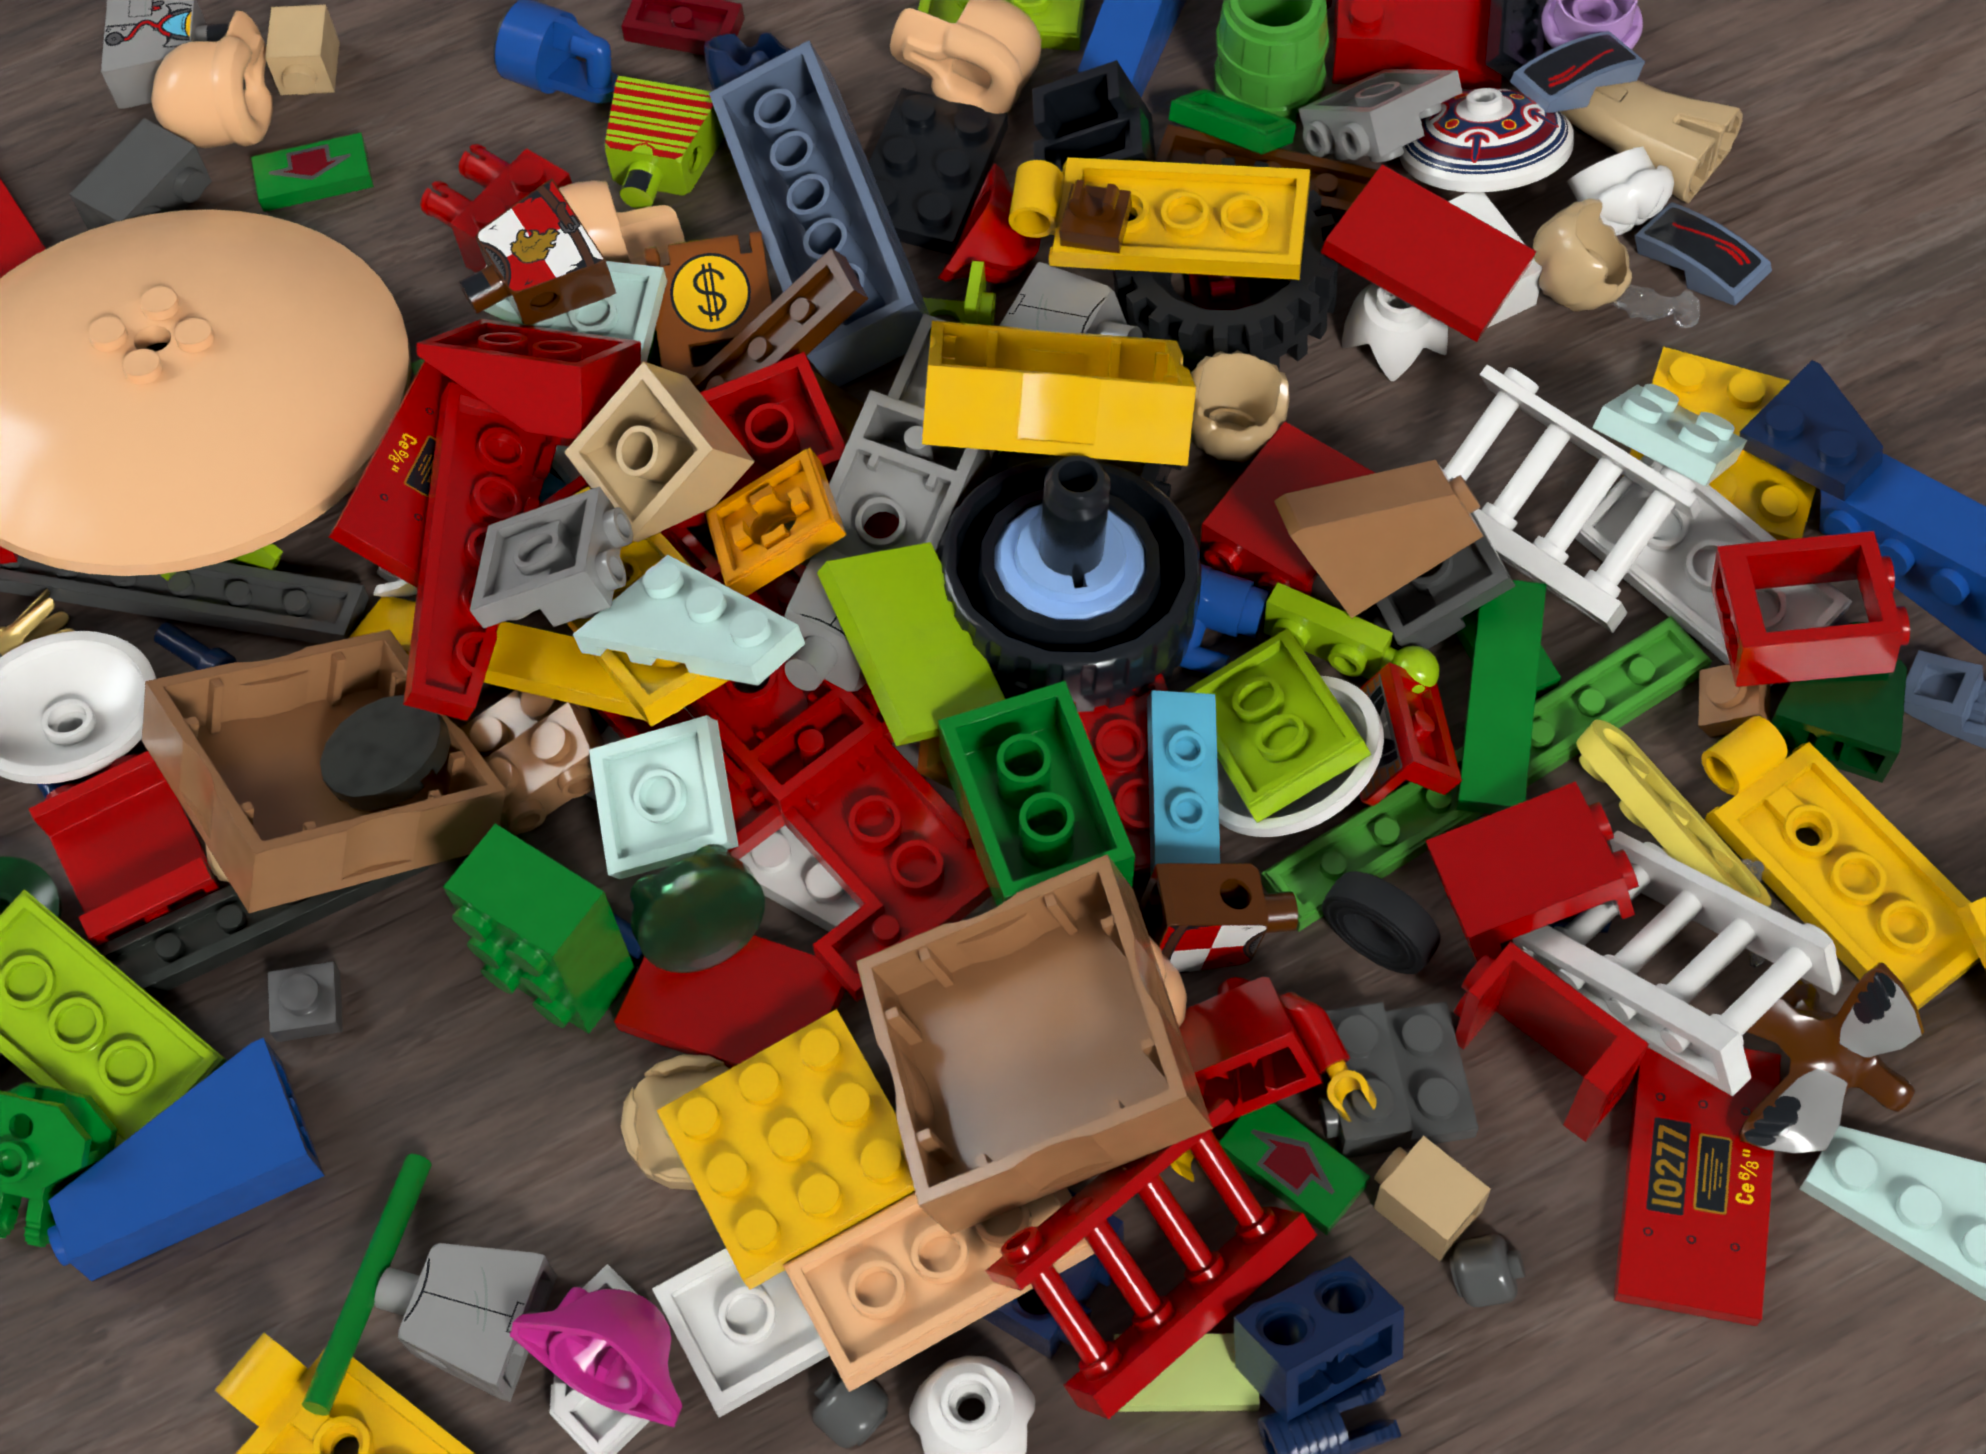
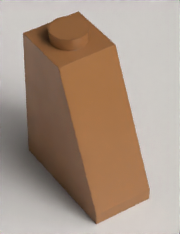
(1380, 529)

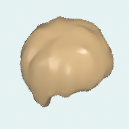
(1581, 258)
(1237, 405)

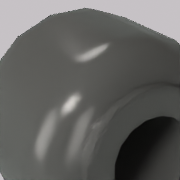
(1486, 1270)
(846, 1415)

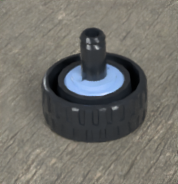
(1073, 579)

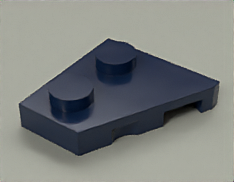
(1815, 434)

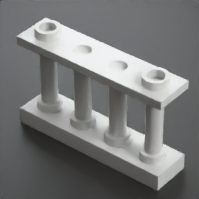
(1545, 557)
(1662, 1012)

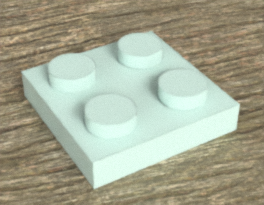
(1670, 434)
(662, 796)

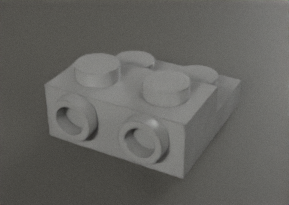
(1376, 113)
(553, 561)

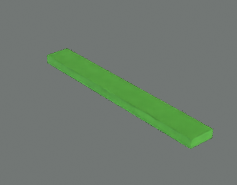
(1397, 827)

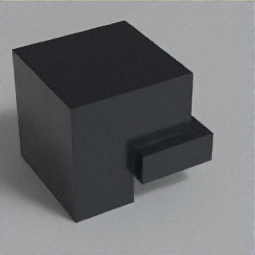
(1092, 118)

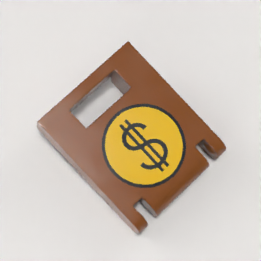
(708, 295)

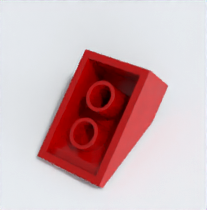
(1413, 36)
(534, 374)
(774, 419)

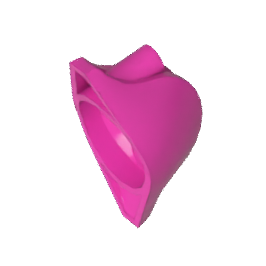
(607, 1349)

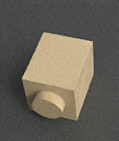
(302, 49)
(1429, 1196)

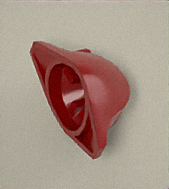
(990, 237)

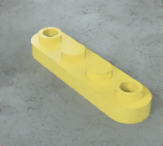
(1660, 808)

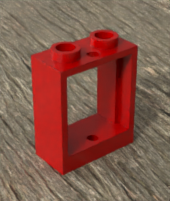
(1812, 652)

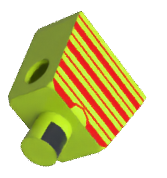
(659, 138)

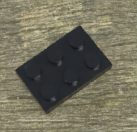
(934, 166)

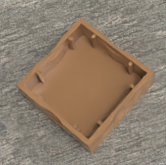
(246, 767)
(1031, 1047)

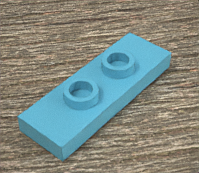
(1182, 778)

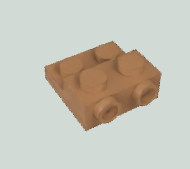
(537, 754)

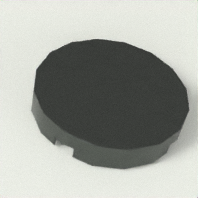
(384, 753)

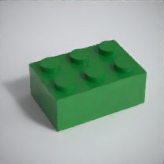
(1031, 790)
(540, 930)

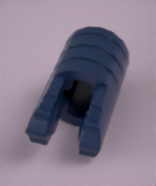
(1323, 1429)

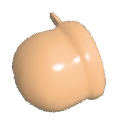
(977, 59)
(202, 91)
(625, 234)

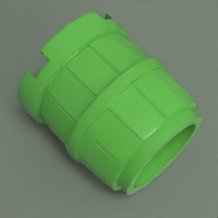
(1272, 53)

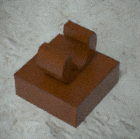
(1095, 217)

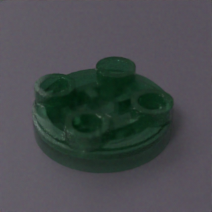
(696, 911)

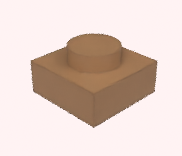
(1726, 706)

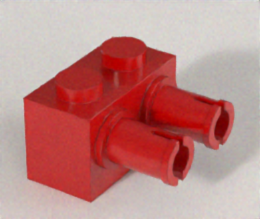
(504, 187)

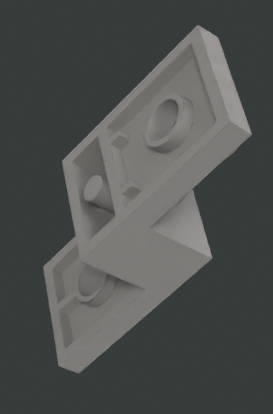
(894, 472)

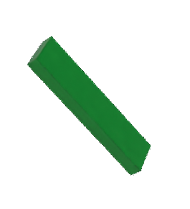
(1502, 700)

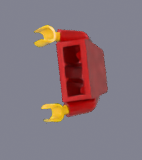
(1264, 1049)

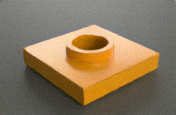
(751, 529)

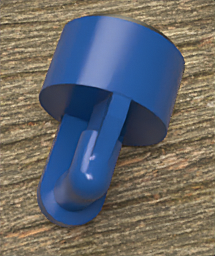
(540, 48)

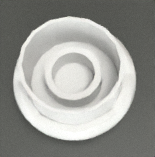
(1627, 188)

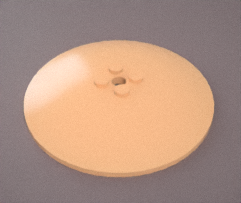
(224, 438)

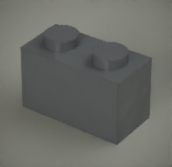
(141, 177)

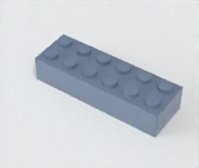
(820, 194)

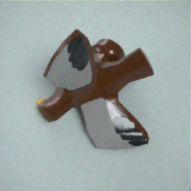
(1829, 1057)

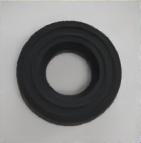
(1381, 922)

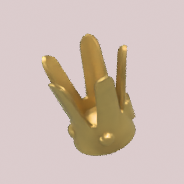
(33, 624)

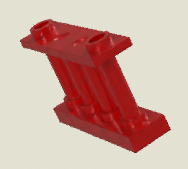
(1163, 1324)

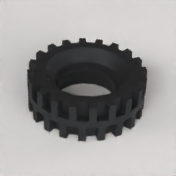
(1266, 329)

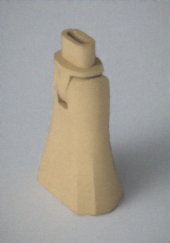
(1672, 128)

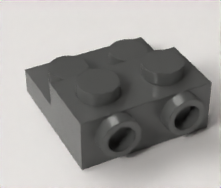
(1436, 601)
(1415, 1075)

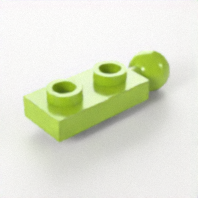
(1345, 642)

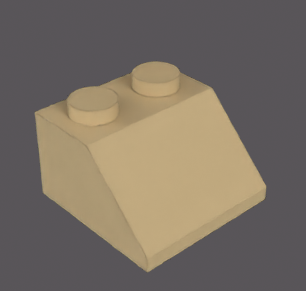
(659, 451)

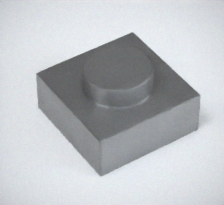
(305, 1002)

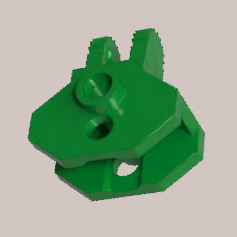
(43, 1147)

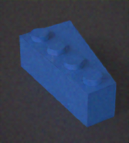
(1931, 538)

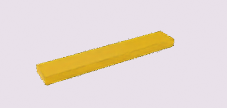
(521, 660)

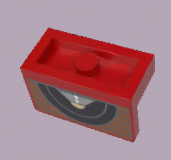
(1415, 736)

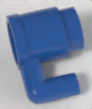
(1228, 607)

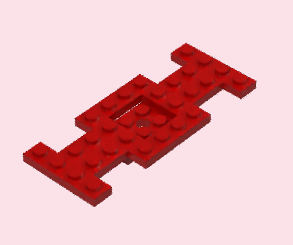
(839, 786)

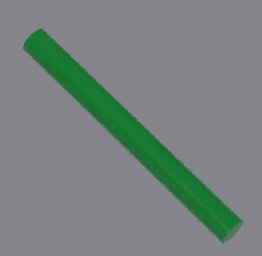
(361, 1295)

